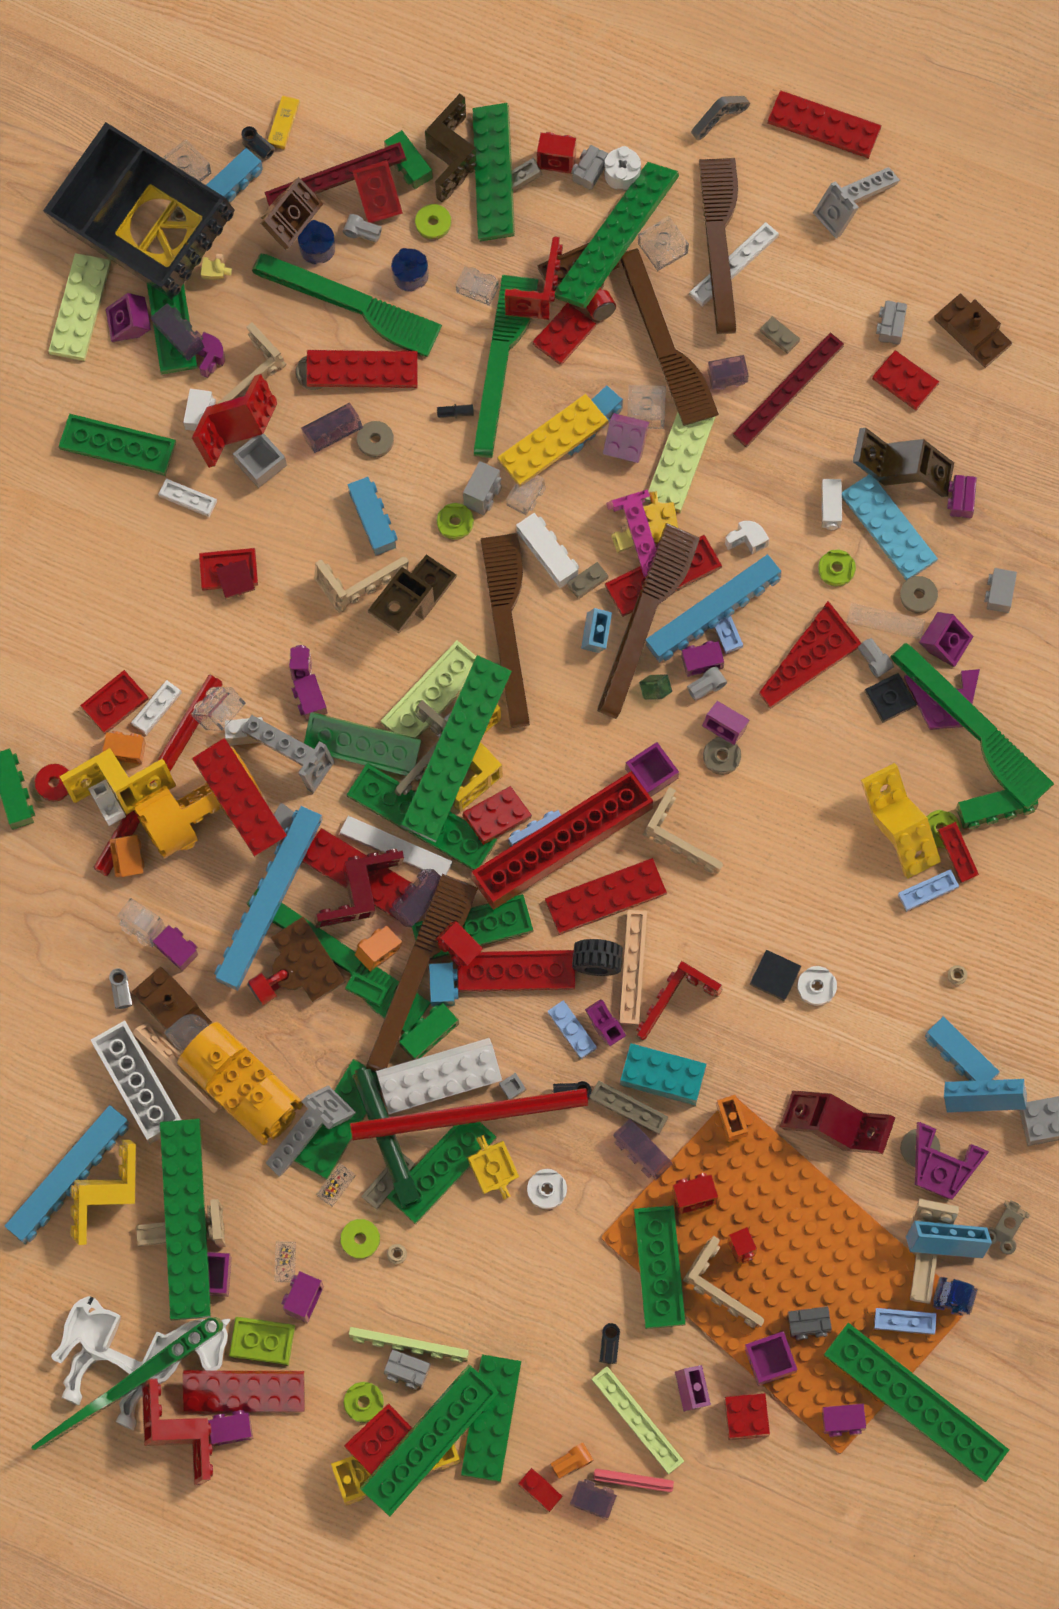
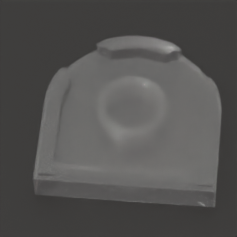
(185, 1030)

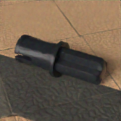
(454, 411)

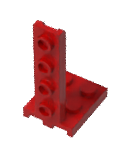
(532, 303)
(693, 977)

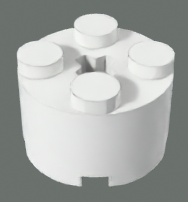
(622, 168)

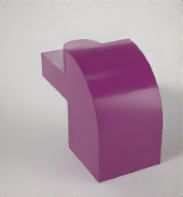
(212, 353)
(604, 1024)

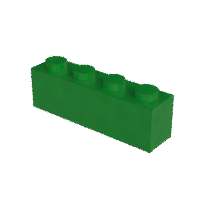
(12, 791)
(990, 809)

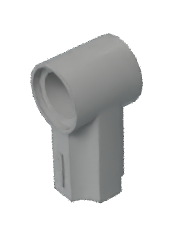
(357, 227)
(878, 662)
(711, 681)
(120, 990)

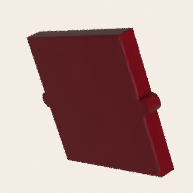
(235, 579)

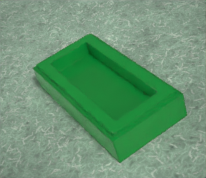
(366, 989)

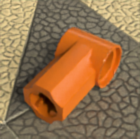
(575, 1459)

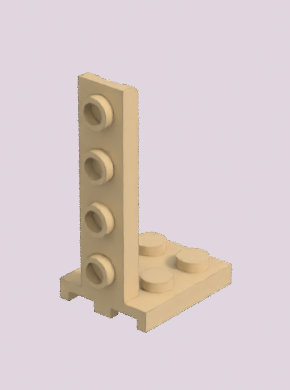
(266, 369)
(334, 588)
(678, 845)
(156, 1234)
(926, 1263)
(718, 1297)

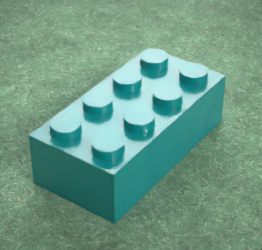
(663, 1074)

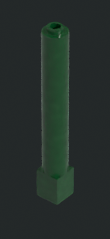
(389, 1144)

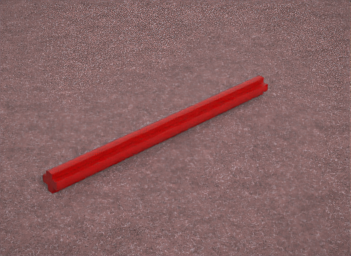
(170, 755)
(469, 1114)

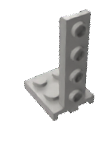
(840, 205)
(314, 762)
(323, 1108)

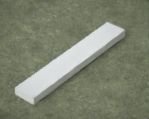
(738, 260)
(384, 841)

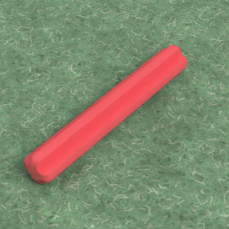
(633, 1480)

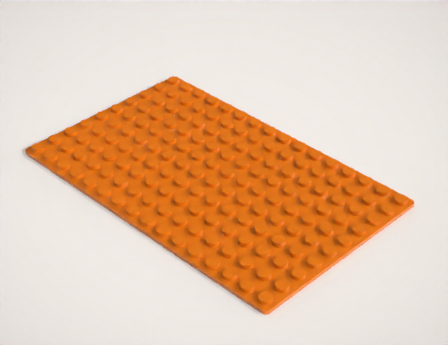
(809, 1254)

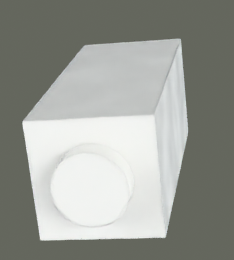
(831, 503)

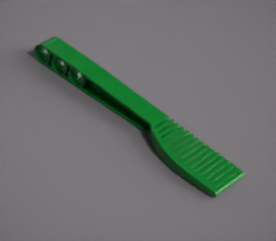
(388, 321)
(505, 336)
(1003, 759)
(346, 959)
(150, 1369)

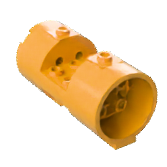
(169, 819)
(240, 1083)

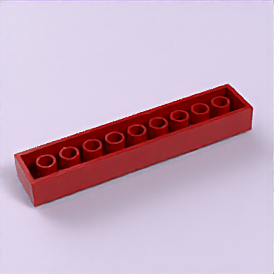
(562, 840)

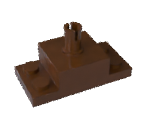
(291, 213)
(973, 329)
(166, 999)

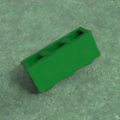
(415, 169)
(428, 1032)

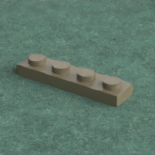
(628, 1107)

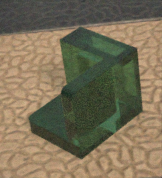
(655, 686)

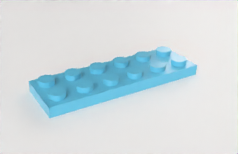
(889, 527)

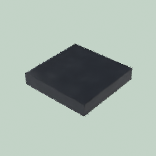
(890, 697)
(775, 975)

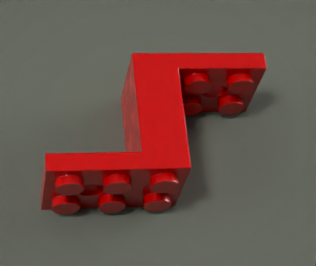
(234, 420)
(177, 1432)

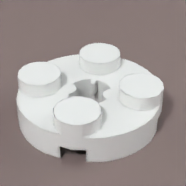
(808, 979)
(555, 1181)

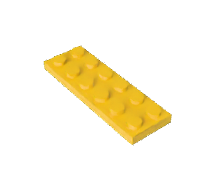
(552, 440)

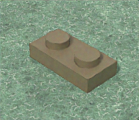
(525, 173)
(779, 335)
(587, 580)

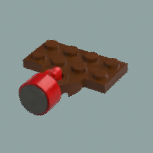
(602, 303)
(299, 965)

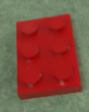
(377, 191)
(564, 334)
(905, 380)
(211, 560)
(114, 702)
(497, 815)
(378, 1438)

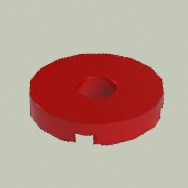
(42, 782)

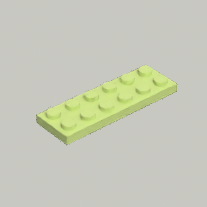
(79, 307)
(680, 461)
(436, 688)

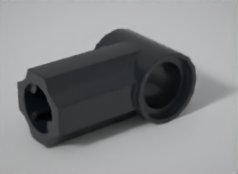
(257, 144)
(572, 1086)
(609, 1346)

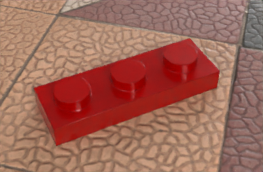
(958, 852)

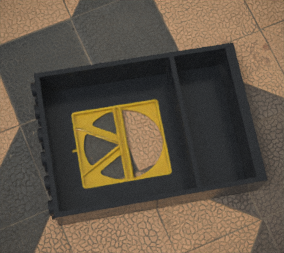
(108, 188)

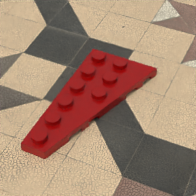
(816, 651)

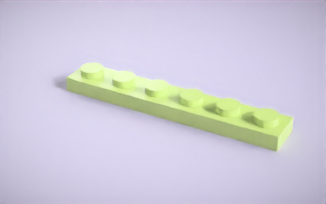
(399, 1343)
(637, 1420)

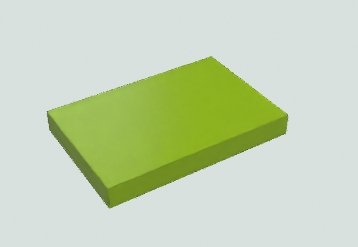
(262, 1341)

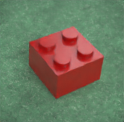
(556, 152)
(694, 1193)
(747, 1416)

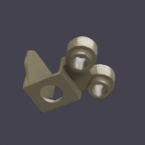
(1005, 1234)

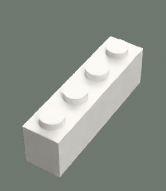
(547, 550)

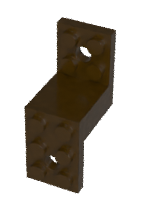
(451, 148)
(903, 462)
(412, 593)

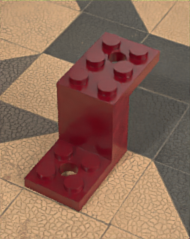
(359, 888)
(837, 1122)

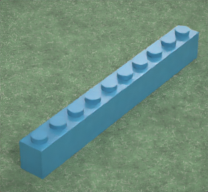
(268, 899)

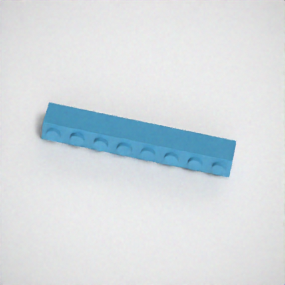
(713, 608)
(72, 1167)

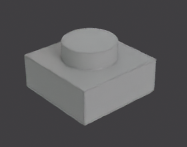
(512, 1086)

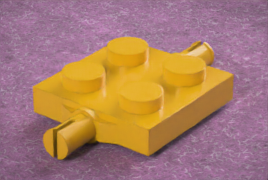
(658, 515)
(493, 1167)

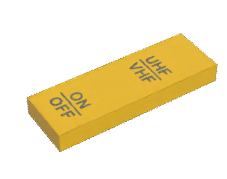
(283, 122)

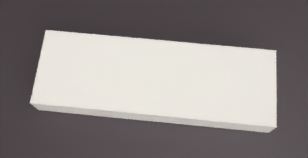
(187, 497)
(156, 707)

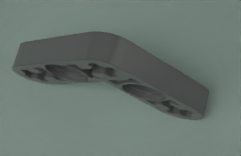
(722, 106)

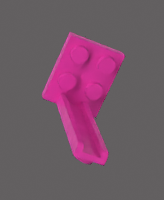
(637, 525)

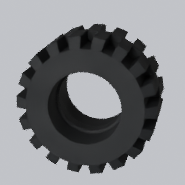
(597, 957)

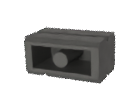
(809, 1322)

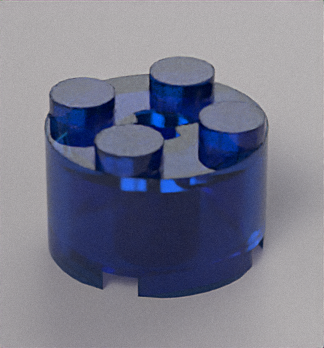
(316, 242)
(410, 269)
(954, 1296)

